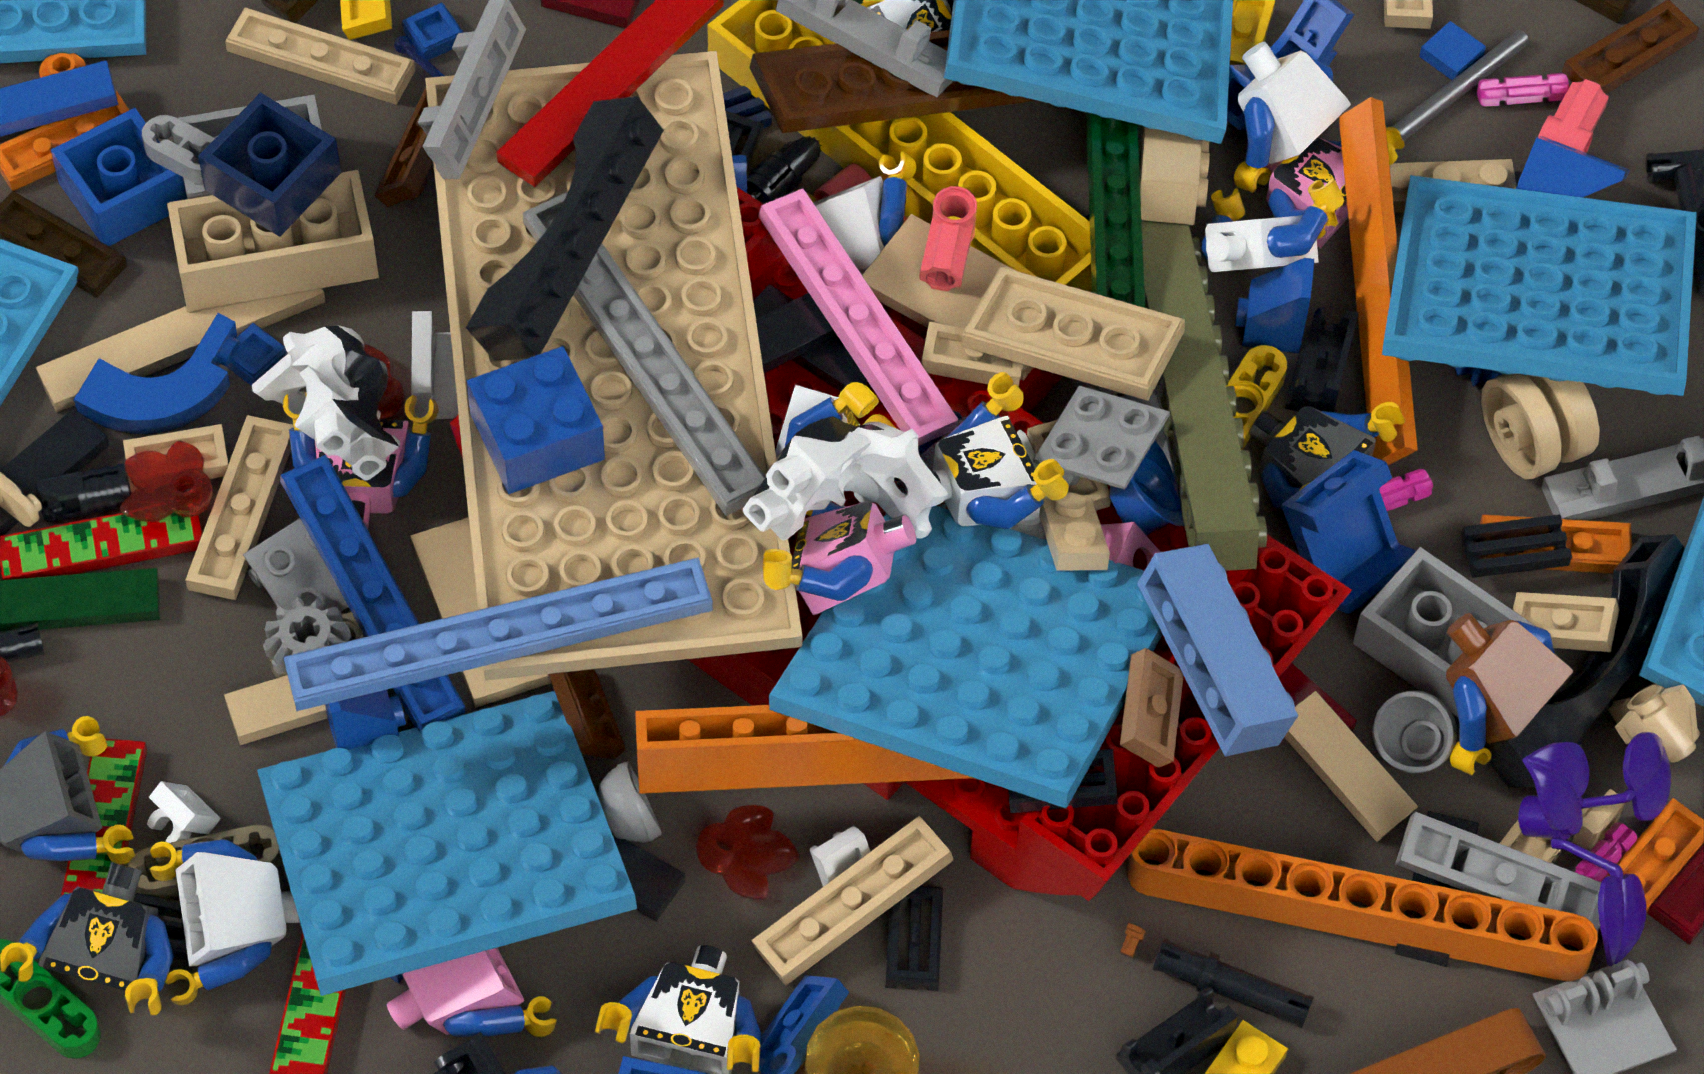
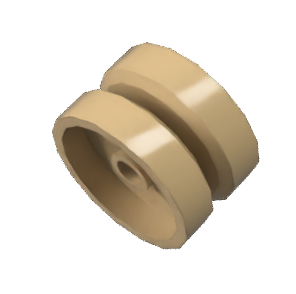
(1539, 422)

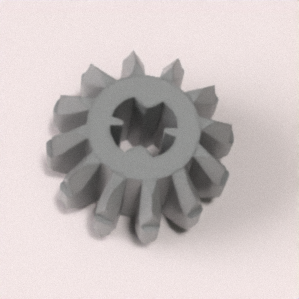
(303, 631)

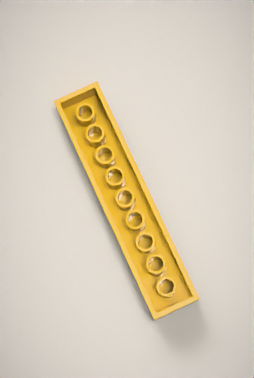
(1015, 213)

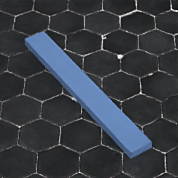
(497, 634)

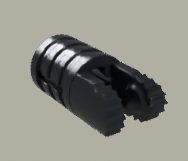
(783, 169)
(83, 492)

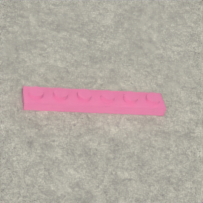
(857, 317)

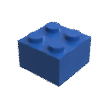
(115, 180)
(536, 419)

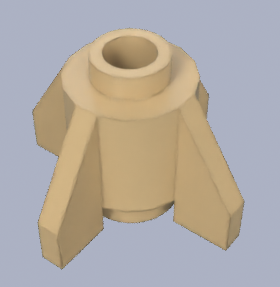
(1661, 711)

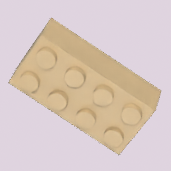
(236, 260)

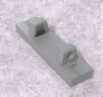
(875, 38)
(483, 66)
(1627, 482)
(1494, 869)

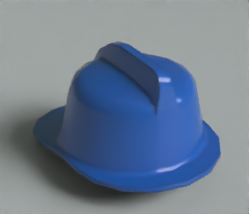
(1151, 494)

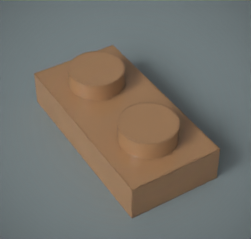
(1152, 708)

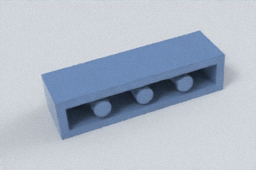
(1217, 649)

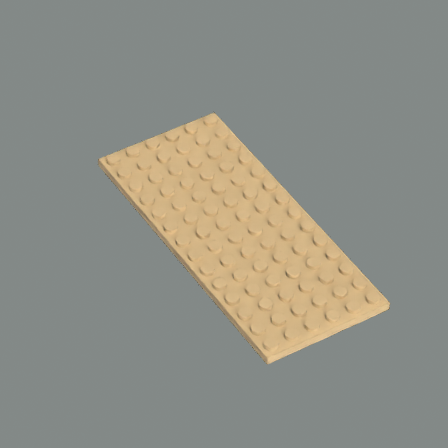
(643, 503)

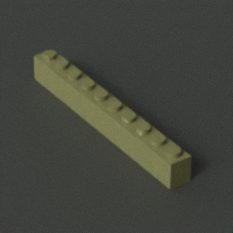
(1201, 429)

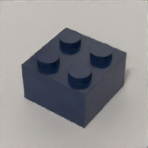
(270, 164)

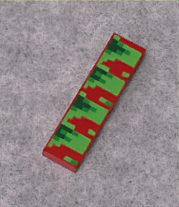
(95, 545)
(115, 784)
(307, 1022)

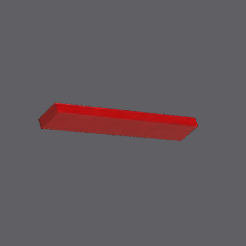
(610, 75)

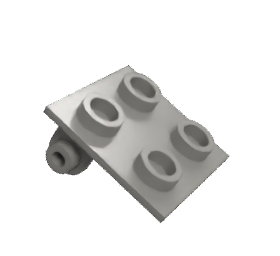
(1102, 437)
(293, 567)
(1605, 1020)

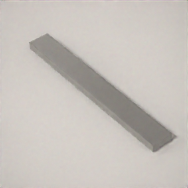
(660, 374)

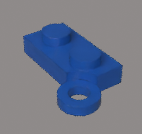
(786, 1038)

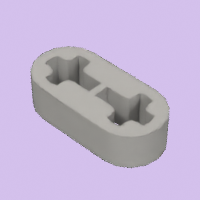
(176, 155)

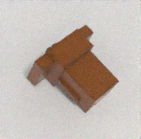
(1134, 936)

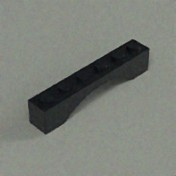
(530, 299)
(1641, 591)

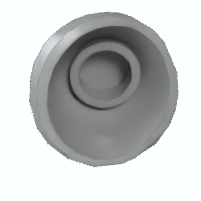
(1414, 732)
(624, 808)

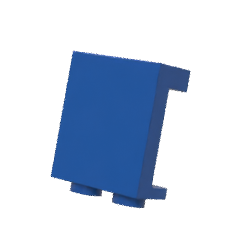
(1346, 527)

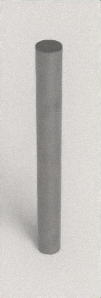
(1462, 84)

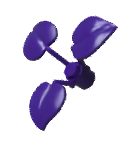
(1556, 813)

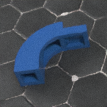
(1312, 30)
(162, 402)

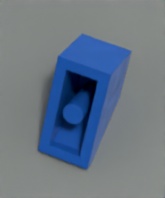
(1566, 170)
(1277, 307)
(364, 718)

